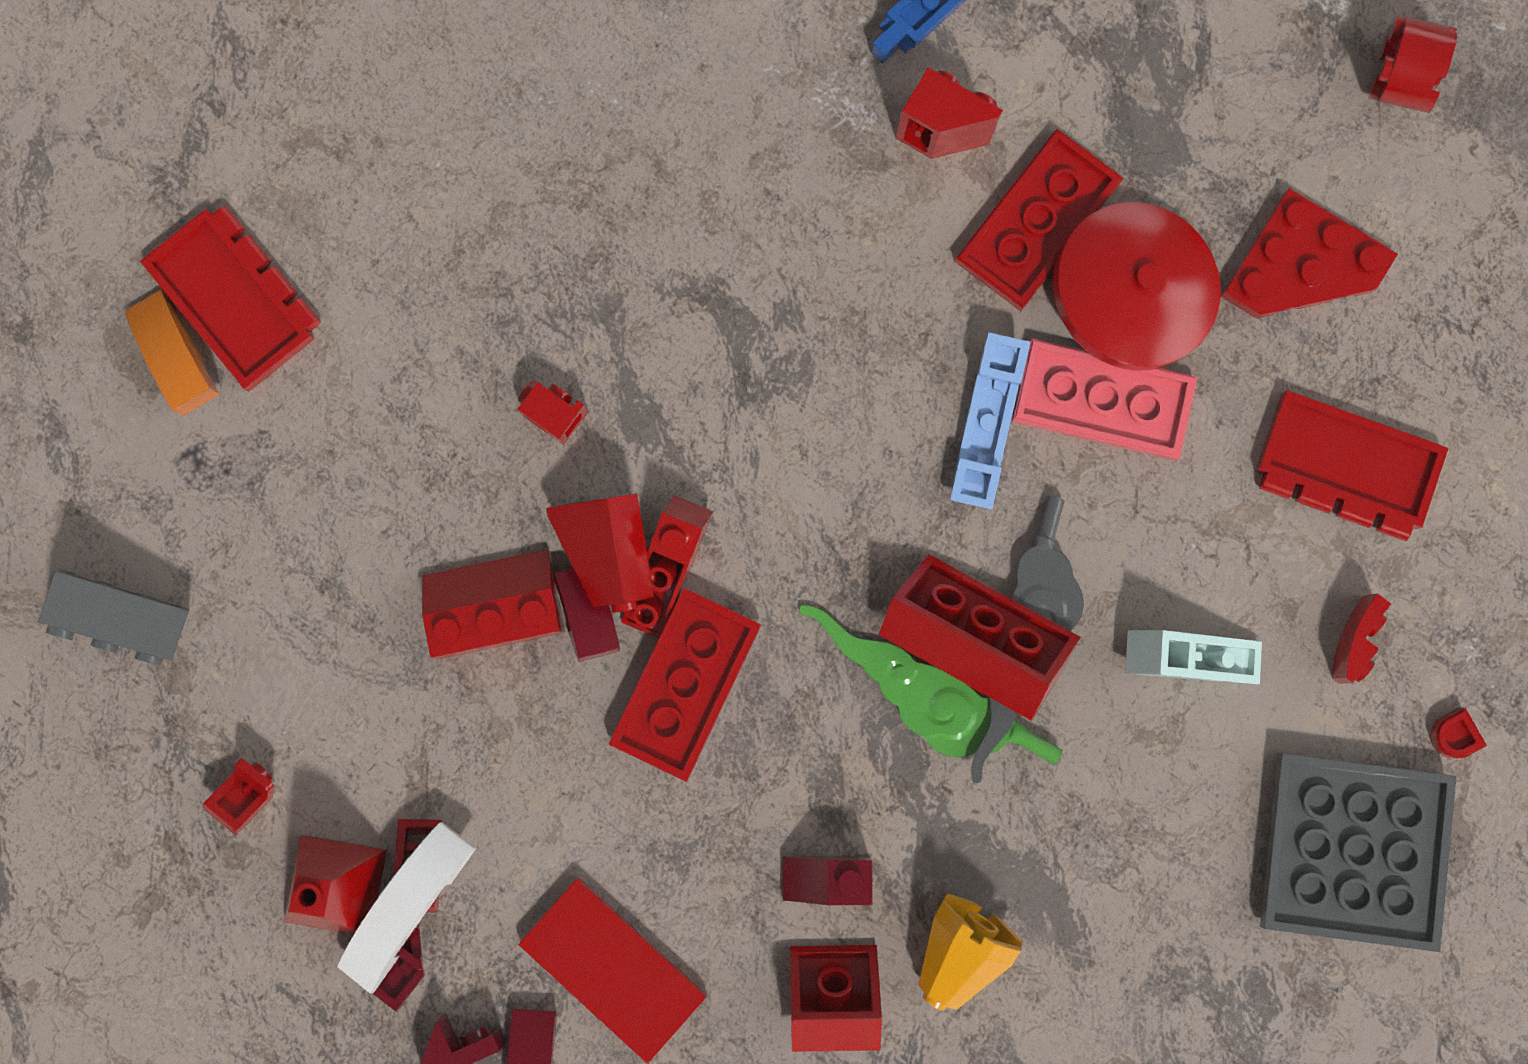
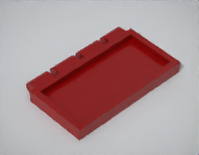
(229, 299)
(1351, 462)

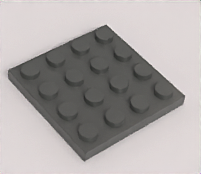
(1358, 852)

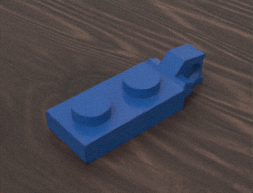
(910, 24)

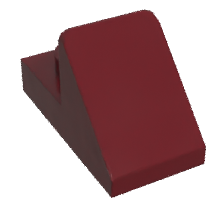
(475, 1046)

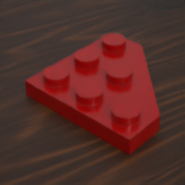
(1306, 261)

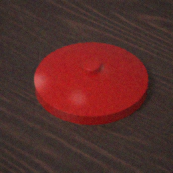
(1136, 286)

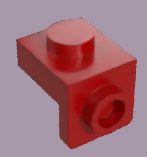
(240, 796)

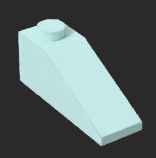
(1193, 656)

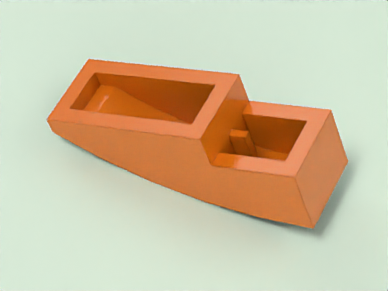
(170, 354)

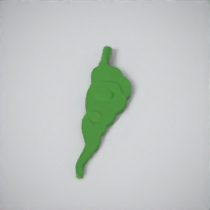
(929, 699)

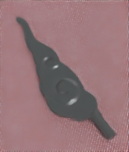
(1046, 588)

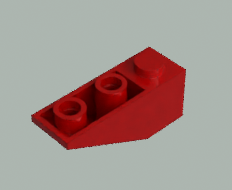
(670, 561)

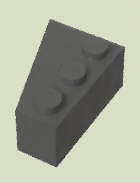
(112, 617)

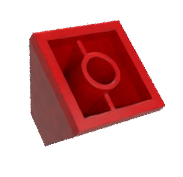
(333, 884)

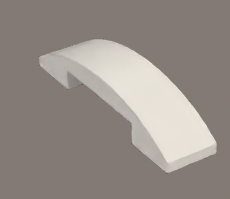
(403, 905)

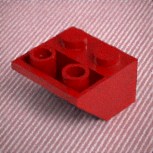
(946, 117)

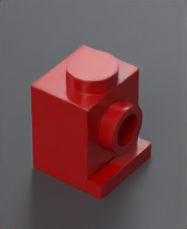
(551, 410)

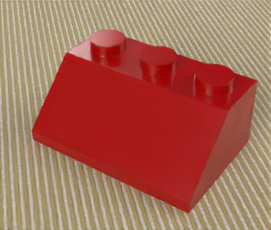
(490, 605)

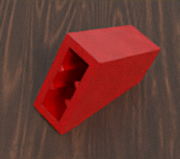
(606, 549)

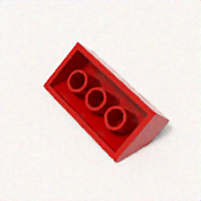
(978, 636)

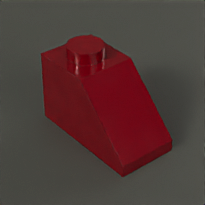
(828, 880)

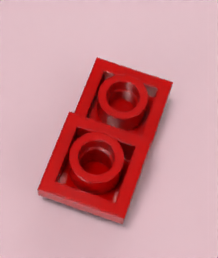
(1354, 651)

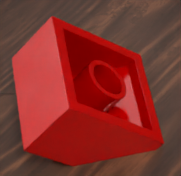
(835, 998)

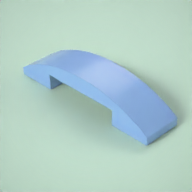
(988, 420)

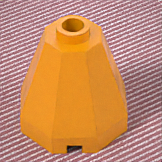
(964, 953)

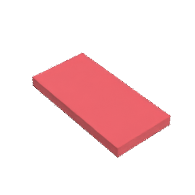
(1094, 401)

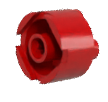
(1413, 63)

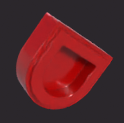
(1456, 735)

